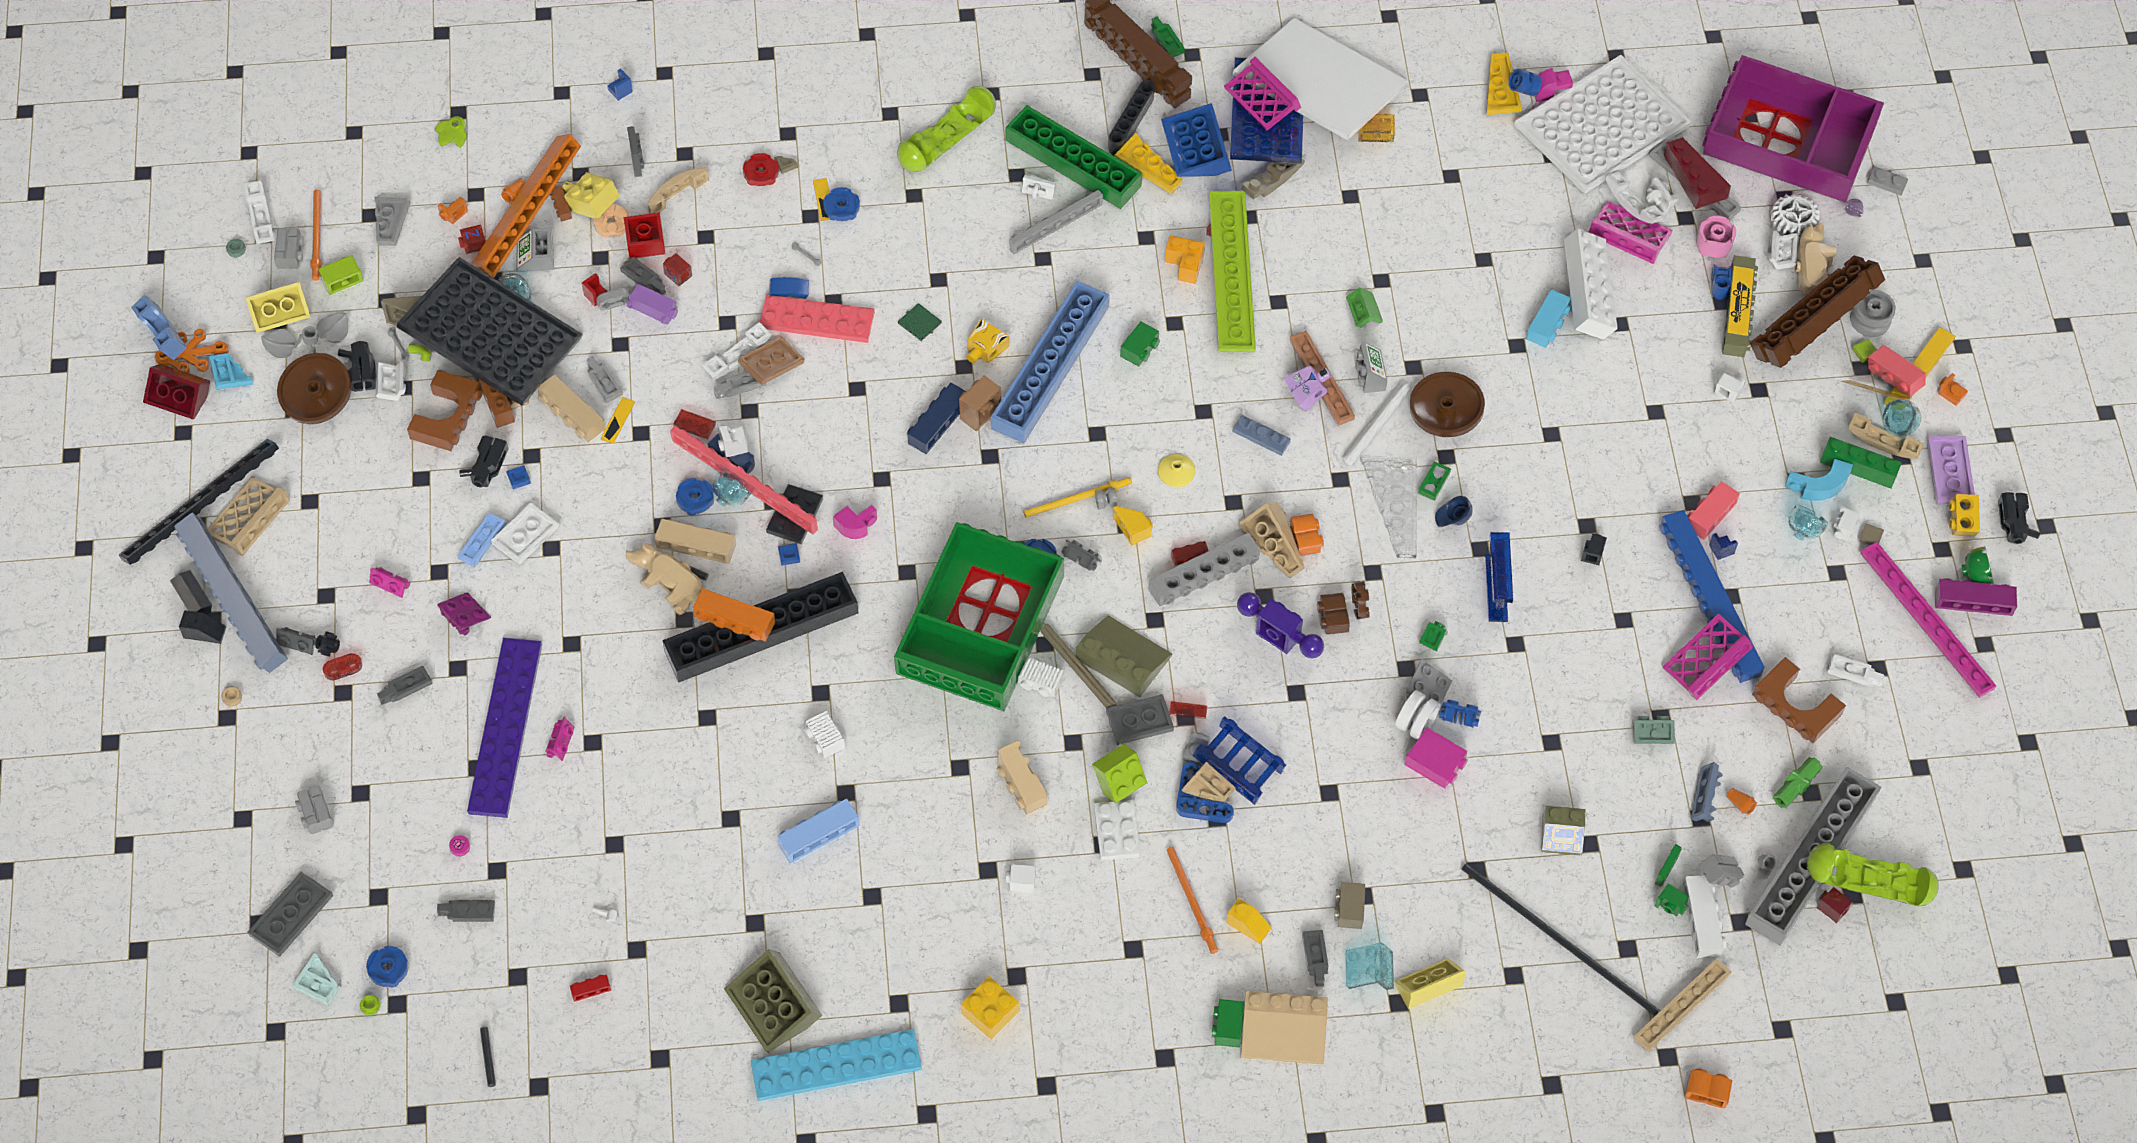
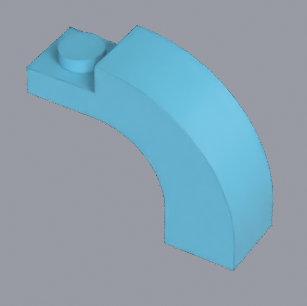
(1824, 487)

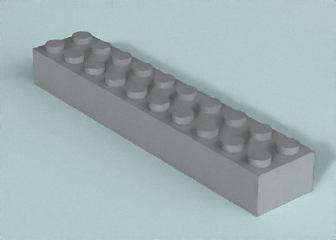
(1792, 884)

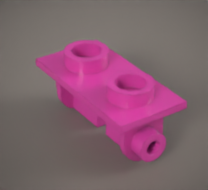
(386, 581)
(562, 732)

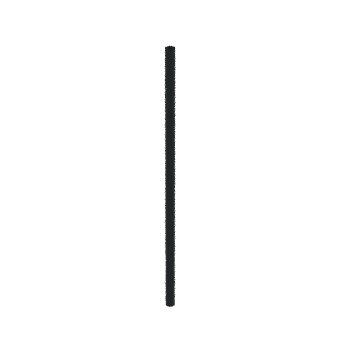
(1561, 940)

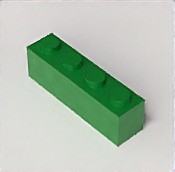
(1865, 462)

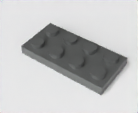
(290, 914)

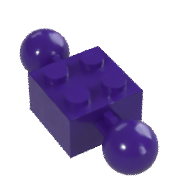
(1279, 626)

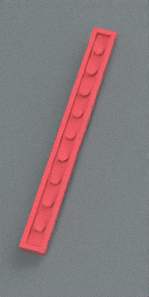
(755, 487)

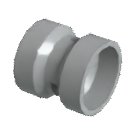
(1106, 498)

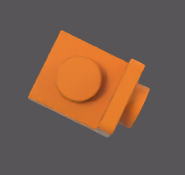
(454, 211)
(1951, 390)

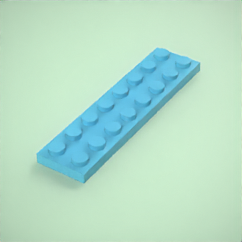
(836, 1065)

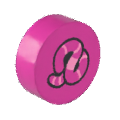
(459, 845)

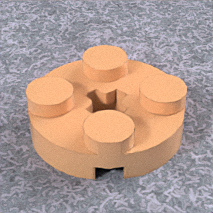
(613, 228)

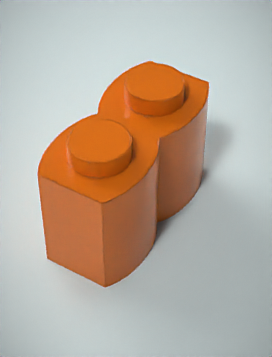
(1306, 534)
(1708, 1088)

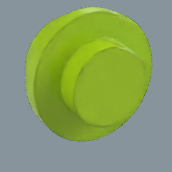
(370, 1005)

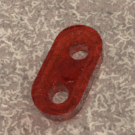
(342, 666)

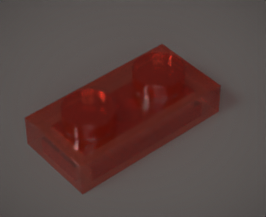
(695, 424)

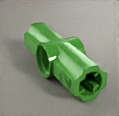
(1797, 782)

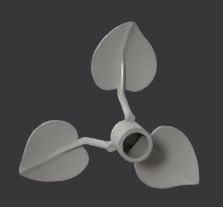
(281, 342)

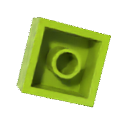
(1119, 773)

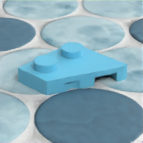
(227, 372)

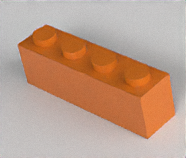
(733, 615)

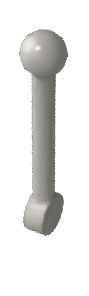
(795, 246)
(405, 355)

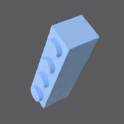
(818, 830)

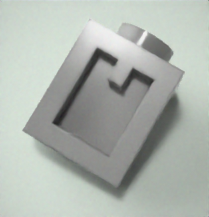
(1195, 740)

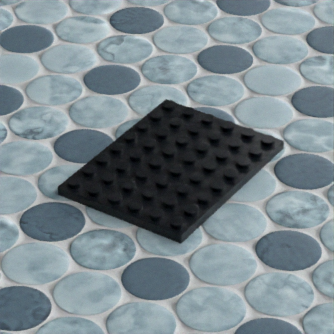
(489, 331)

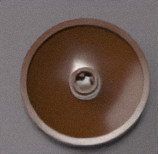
(314, 388)
(1447, 404)

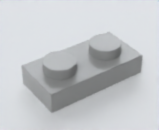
(1887, 181)

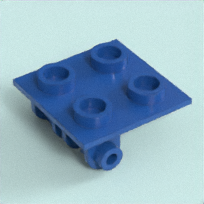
(1453, 706)

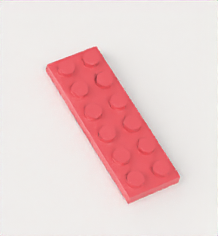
(817, 318)

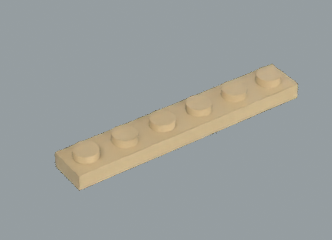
(1682, 1005)

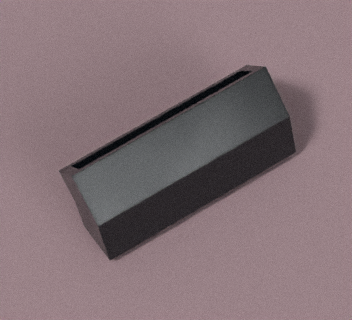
(191, 592)

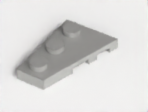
(390, 218)

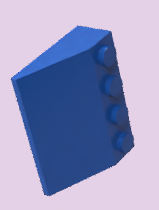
(1196, 143)

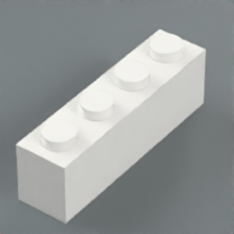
(1703, 917)

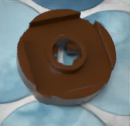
(1359, 598)

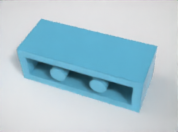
(1549, 318)

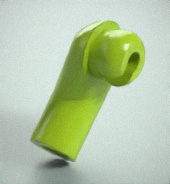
(420, 349)

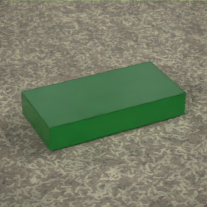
(1668, 865)

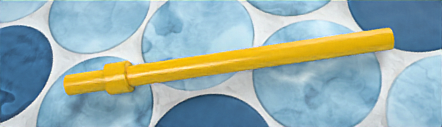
(1076, 497)

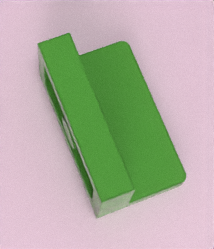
(1363, 307)

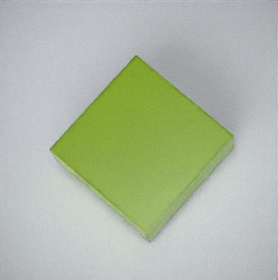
(1864, 350)

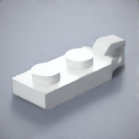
(1854, 671)

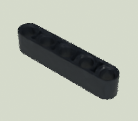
(1131, 116)

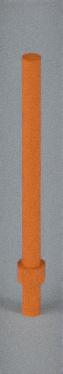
(315, 262)
(1206, 932)

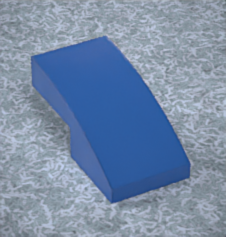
(789, 286)

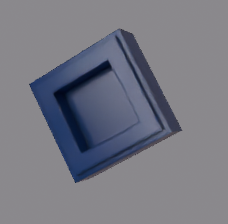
(518, 477)
(789, 554)

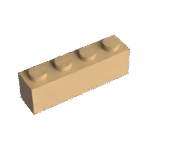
(570, 408)
(695, 541)

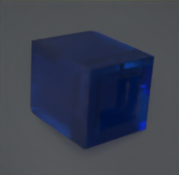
(1722, 546)

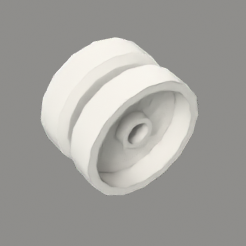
(1417, 714)

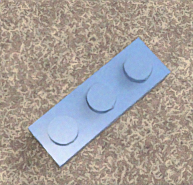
(481, 540)

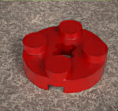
(763, 178)

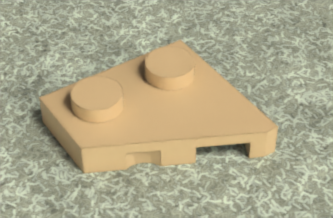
(1209, 785)

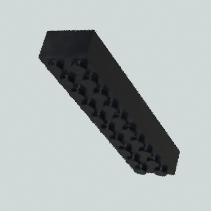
(794, 614)

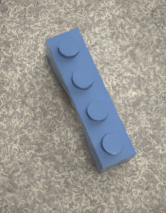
(165, 335)

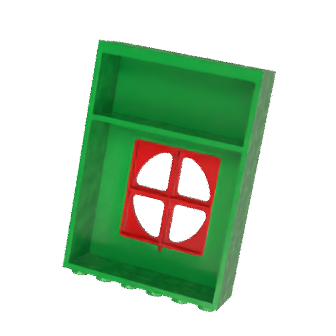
(965, 661)

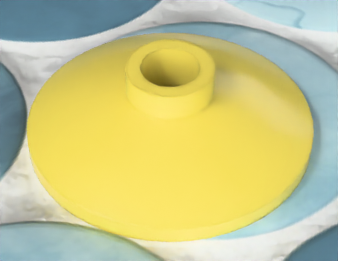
(1176, 476)

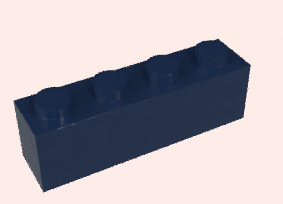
(936, 419)

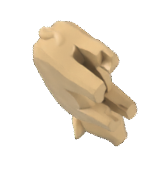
(1813, 258)
(669, 573)

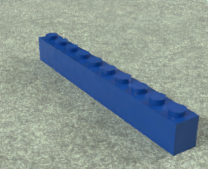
(1707, 588)

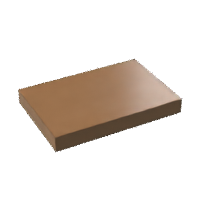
(771, 360)

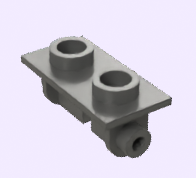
(1088, 559)
(291, 639)

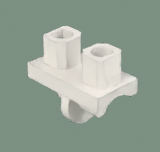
(1038, 187)
(1659, 195)

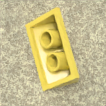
(277, 307)
(1430, 982)

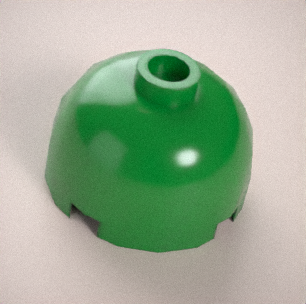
(1977, 566)

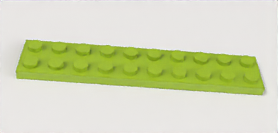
(1231, 271)

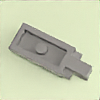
(603, 380)
(736, 385)

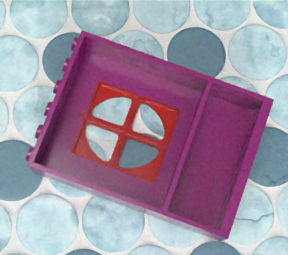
(1831, 123)

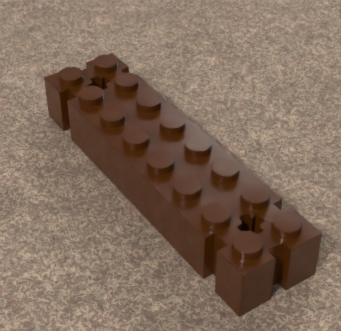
(1138, 50)
(1817, 311)

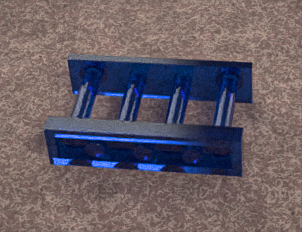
(1499, 577)
(1249, 790)

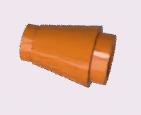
(511, 191)
(1743, 802)

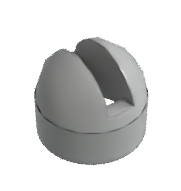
(1768, 859)

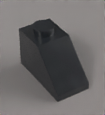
(201, 627)

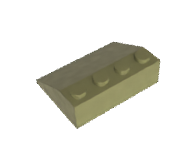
(1122, 655)
(772, 1000)

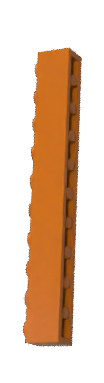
(526, 204)

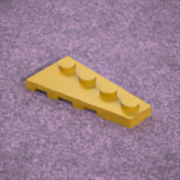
(1500, 96)
(1142, 158)

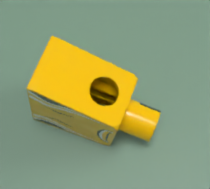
(986, 342)

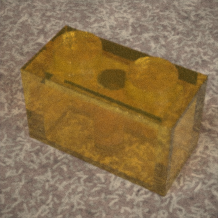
(1378, 129)

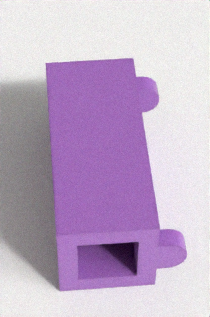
(652, 304)

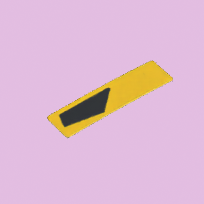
(821, 190)
(617, 420)

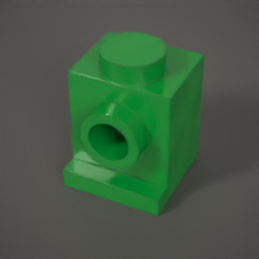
(1672, 901)

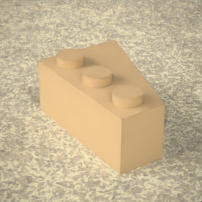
(1020, 778)

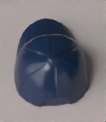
(1454, 512)

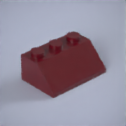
(175, 391)

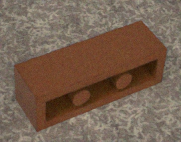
(560, 203)

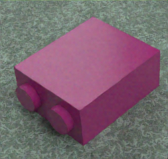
(1436, 758)

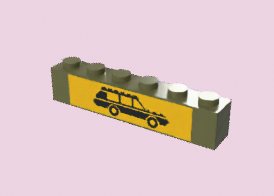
(1739, 306)

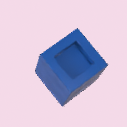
(621, 86)

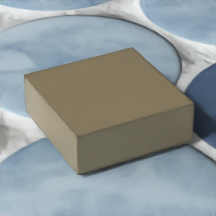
(1871, 534)

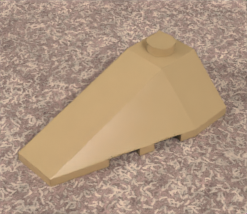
(1274, 537)

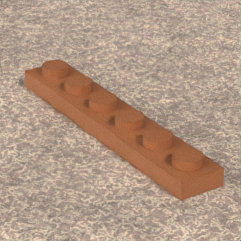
(1333, 398)

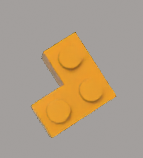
(1187, 254)

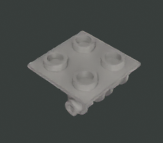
(1429, 682)

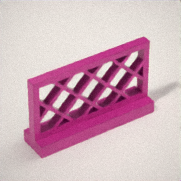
(1275, 87)
(1625, 239)
(1719, 667)

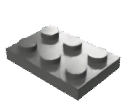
(1140, 719)

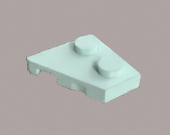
(317, 981)

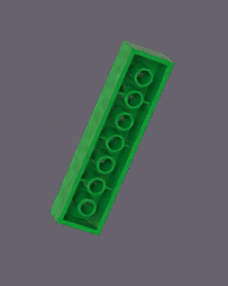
(1073, 156)

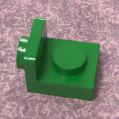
(1433, 635)

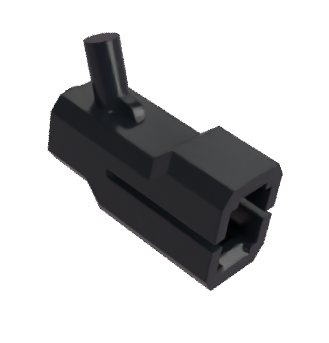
(363, 366)
(488, 462)
(2014, 517)

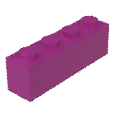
(1976, 597)

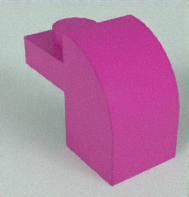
(1553, 81)
(854, 525)

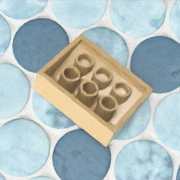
(1284, 1027)

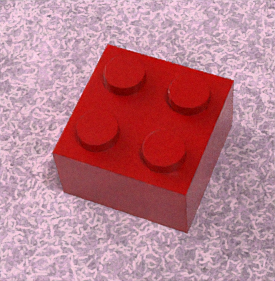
(644, 235)

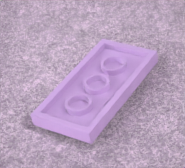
(1950, 467)

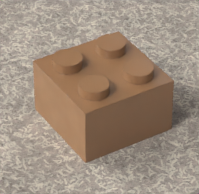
(979, 402)

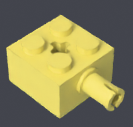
(590, 195)

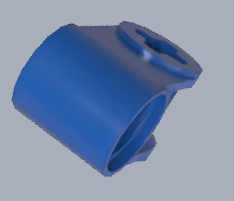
(1721, 281)

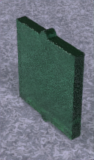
(919, 322)

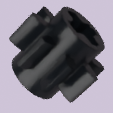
(327, 644)

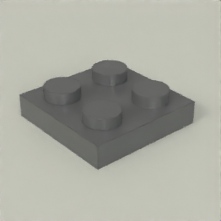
(636, 151)

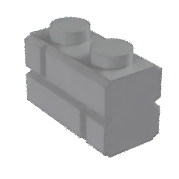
(288, 248)
(314, 809)
(1722, 870)

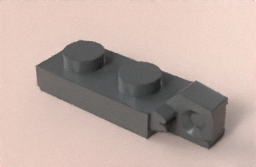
(643, 275)
(405, 685)
(468, 910)
(1315, 955)

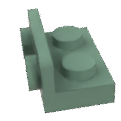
(1654, 731)

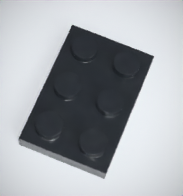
(784, 527)

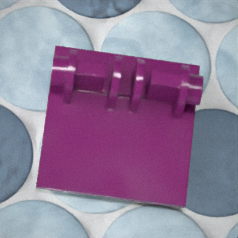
(463, 612)

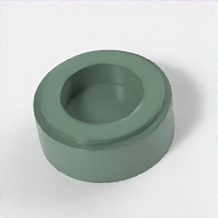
(235, 248)

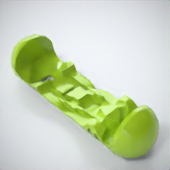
(933, 142)
(1874, 877)

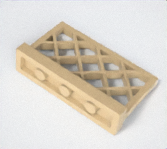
(257, 521)

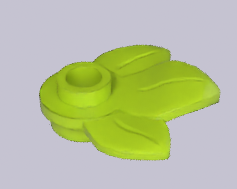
(451, 133)

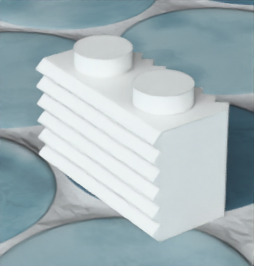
(1040, 677)
(824, 734)

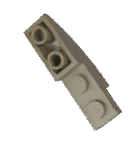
(1270, 179)

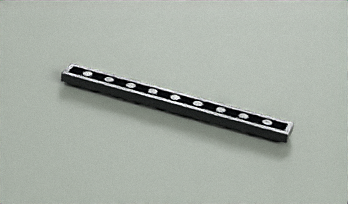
(199, 501)

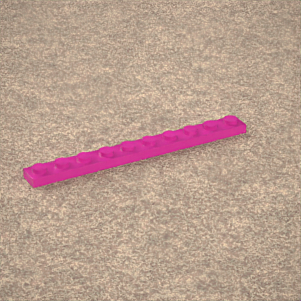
(1928, 620)

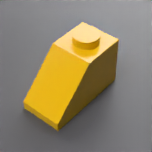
(1132, 524)
(1248, 921)

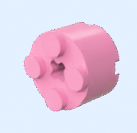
(1716, 237)

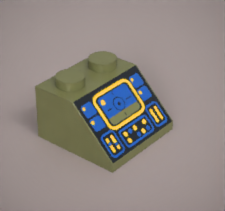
(1563, 830)

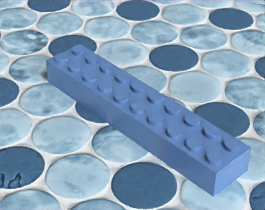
(1050, 362)

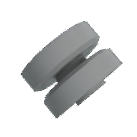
(1873, 314)

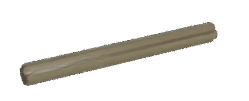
(1079, 668)

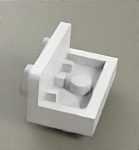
(1784, 250)
(390, 381)

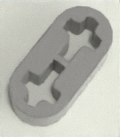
(613, 298)

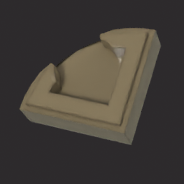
(786, 164)

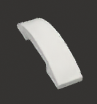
(1619, 187)
(259, 212)
(722, 365)

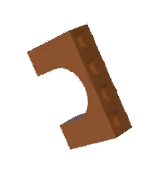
(446, 432)
(1808, 723)

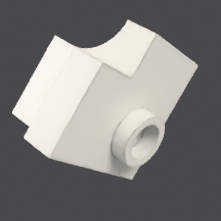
(732, 440)

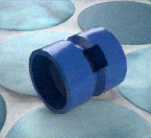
(1525, 82)

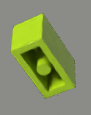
(340, 274)

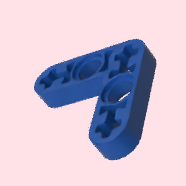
(1191, 800)

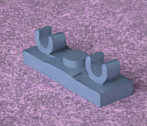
(1261, 435)
(1705, 792)

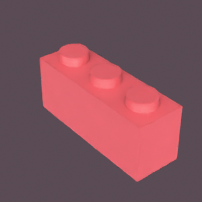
(1896, 371)
(1713, 509)

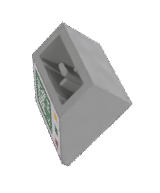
(535, 250)
(1371, 368)

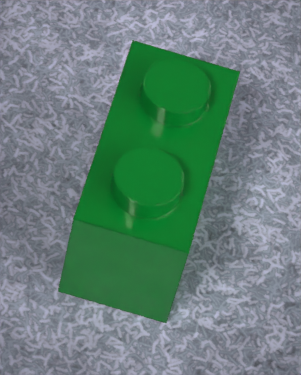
(1140, 344)
(1229, 1023)

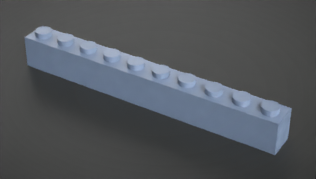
(230, 592)

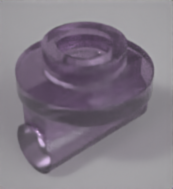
(1854, 207)

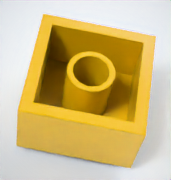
(989, 1007)

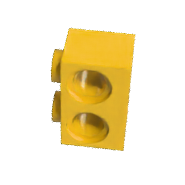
(1970, 516)

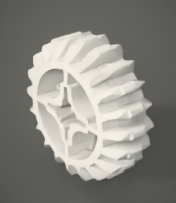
(1794, 214)

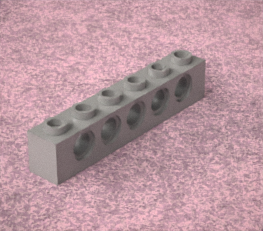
(1208, 561)

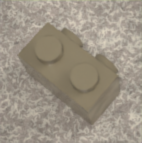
(1351, 905)

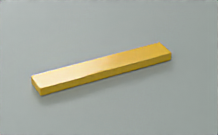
(1929, 355)

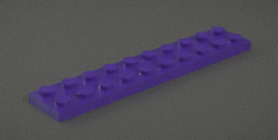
(504, 728)

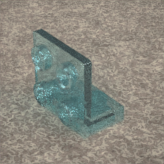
(1370, 966)

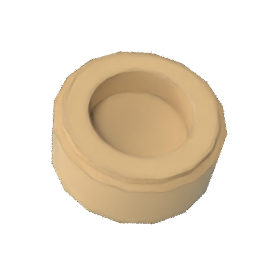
(231, 696)

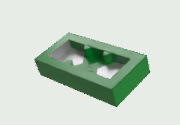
(1434, 481)

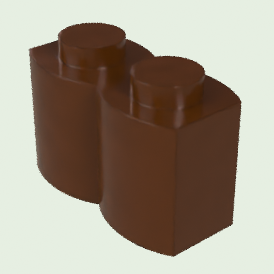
(1334, 613)

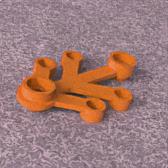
(189, 353)

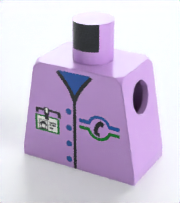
(1307, 386)

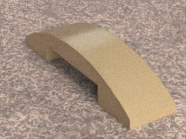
(693, 177)
(1883, 440)

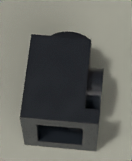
(1594, 549)

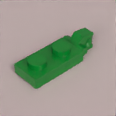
(1166, 38)

